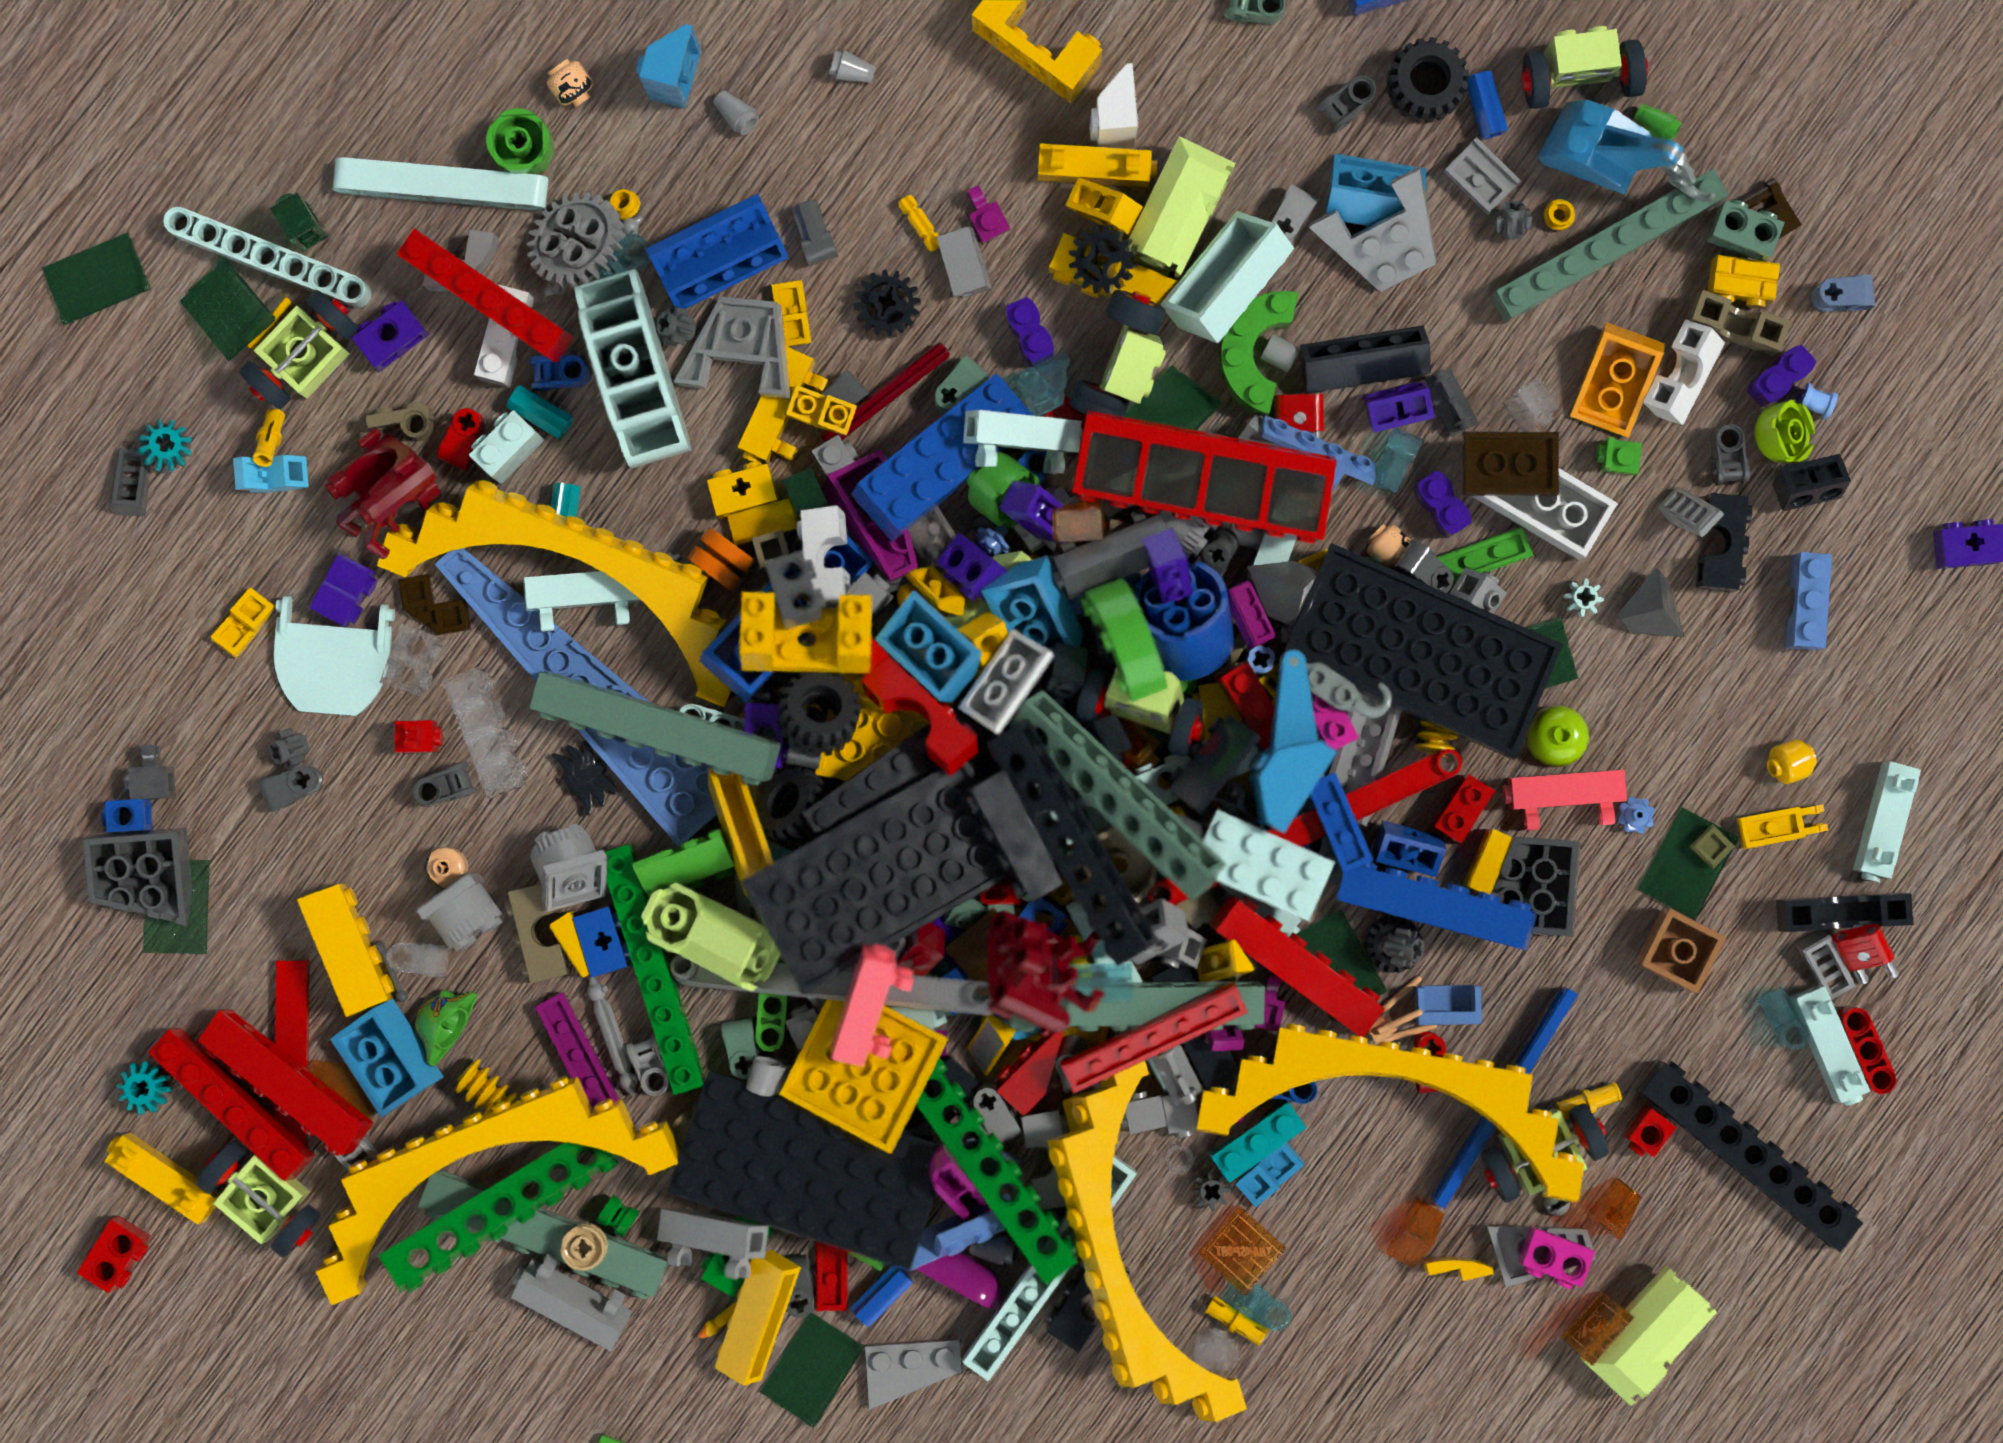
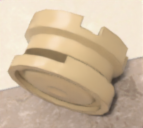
(584, 1247)

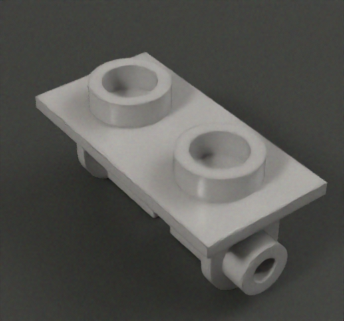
(1178, 1075)

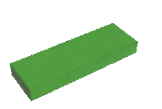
(1489, 553)

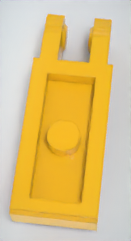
(1777, 826)

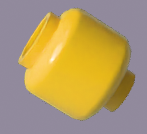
(1791, 761)

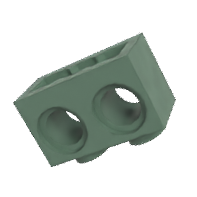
(1744, 239)

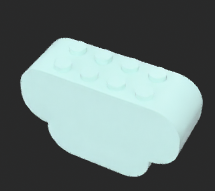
(631, 368)

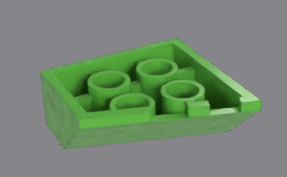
(687, 864)

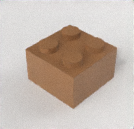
(1680, 950)

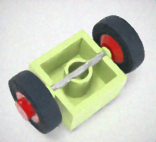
(1582, 60)
(300, 351)
(1158, 711)
(1501, 1174)
(259, 1199)

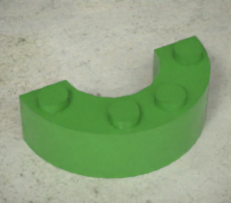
(1236, 359)
(1127, 637)

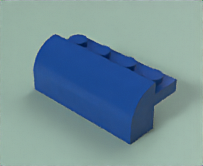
(717, 252)

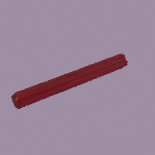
(894, 388)

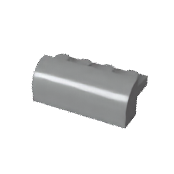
(1366, 757)

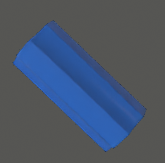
(1486, 105)
(881, 1295)

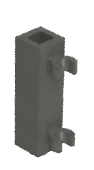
(1105, 559)

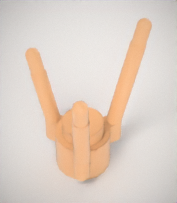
(1384, 1026)

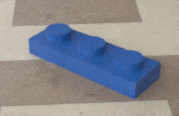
(1339, 823)

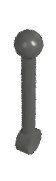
(401, 995)

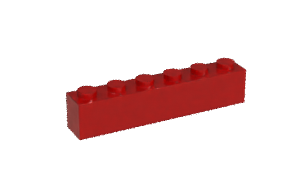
(485, 295)
(1297, 966)
(285, 1082)
(231, 1104)

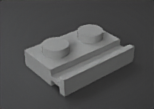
(1482, 176)

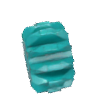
(162, 433)
(132, 1090)

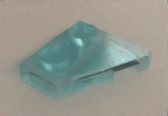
(1044, 384)

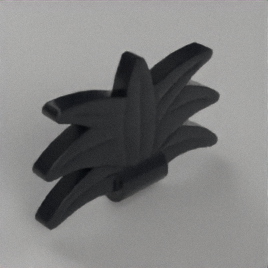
(585, 776)

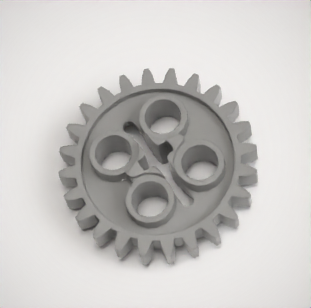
(582, 220)

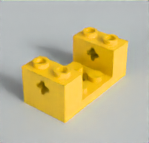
(1065, 76)
(840, 636)

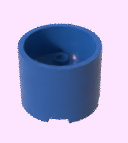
(1190, 633)

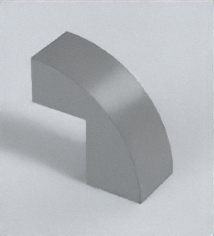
(479, 253)

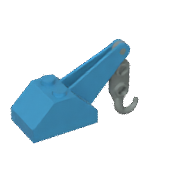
(1610, 148)
(1295, 758)

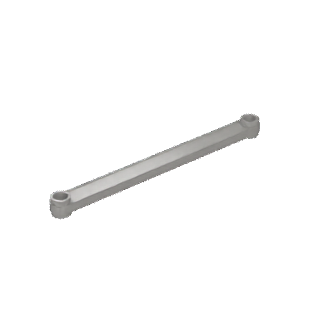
(924, 993)

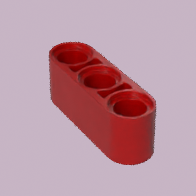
(1878, 1058)

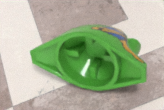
(442, 1022)

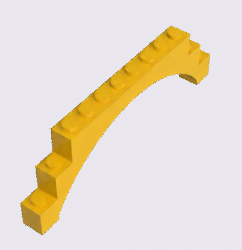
(507, 518)
(1492, 1092)
(551, 1115)
(1133, 1340)

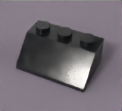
(1212, 763)

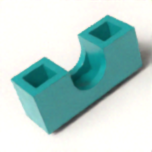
(1258, 1141)

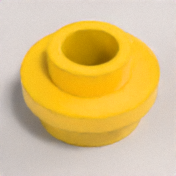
(628, 198)
(1563, 206)

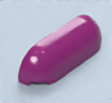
(954, 1185)
(967, 1278)

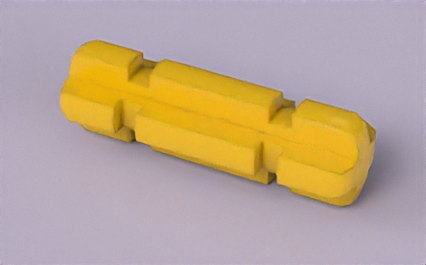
(919, 222)

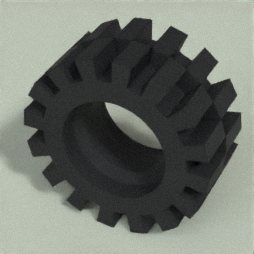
(1374, 941)

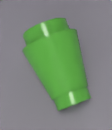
(1657, 122)

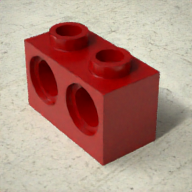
(1462, 808)
(109, 1250)

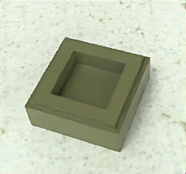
(1712, 846)

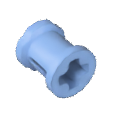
(1818, 400)
(1261, 651)

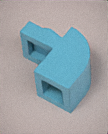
(284, 474)

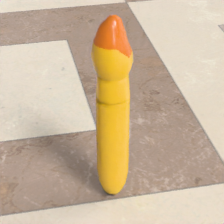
(720, 1320)

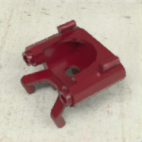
(384, 480)
(1016, 984)

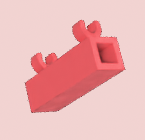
(1565, 790)
(864, 1003)

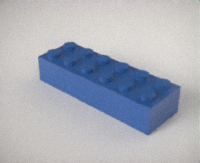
(931, 464)
(723, 654)
(1437, 906)

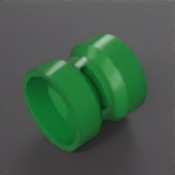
(624, 1219)

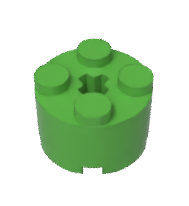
(506, 133)
(991, 485)

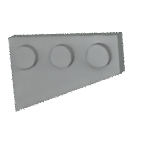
(1508, 1243)
(908, 1366)

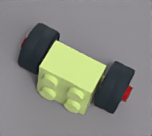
(1132, 359)

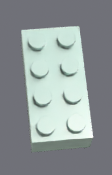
(1227, 276)
(1267, 865)

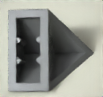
(1283, 589)
(1652, 609)

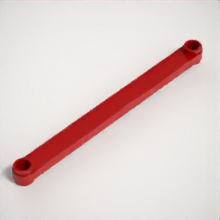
(1362, 801)

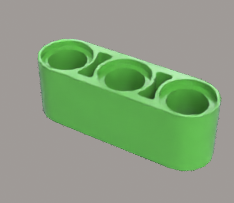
(769, 1020)

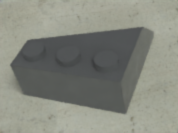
(141, 872)
(1546, 879)

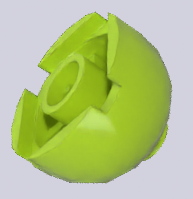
(1785, 432)
(1557, 736)

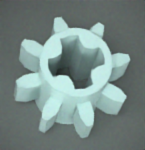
(1577, 603)

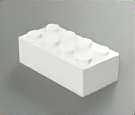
(1566, 520)

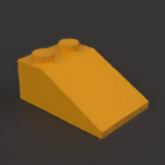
(1617, 379)

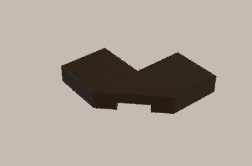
(419, 602)

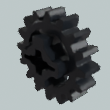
(1104, 271)
(901, 308)

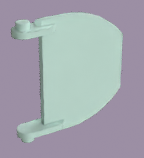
(330, 665)

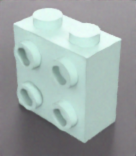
(505, 446)

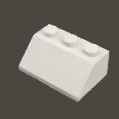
(1115, 116)
(1006, 681)

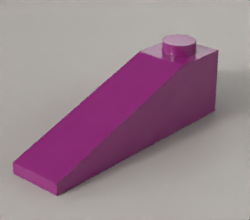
(892, 558)

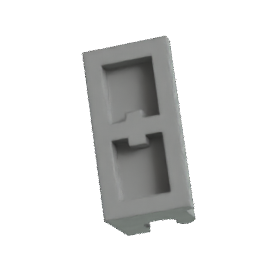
(964, 262)

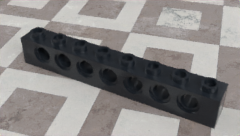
(1087, 851)
(1834, 1232)

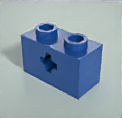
(1409, 848)
(589, 932)

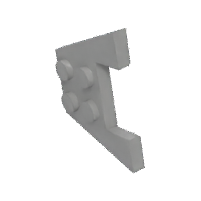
(1392, 247)
(741, 333)

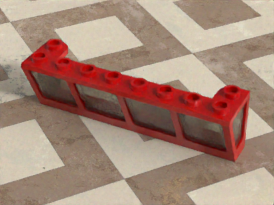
(1204, 476)

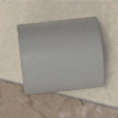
(1280, 353)

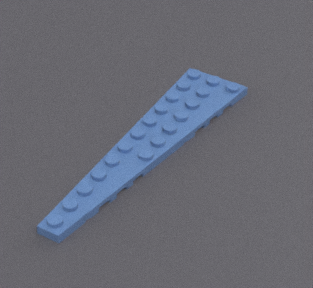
(665, 786)

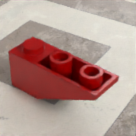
(1029, 1077)

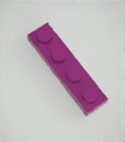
(576, 1048)

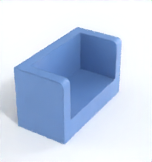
(1448, 1004)

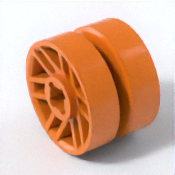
(720, 559)

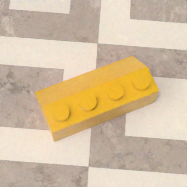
(346, 949)

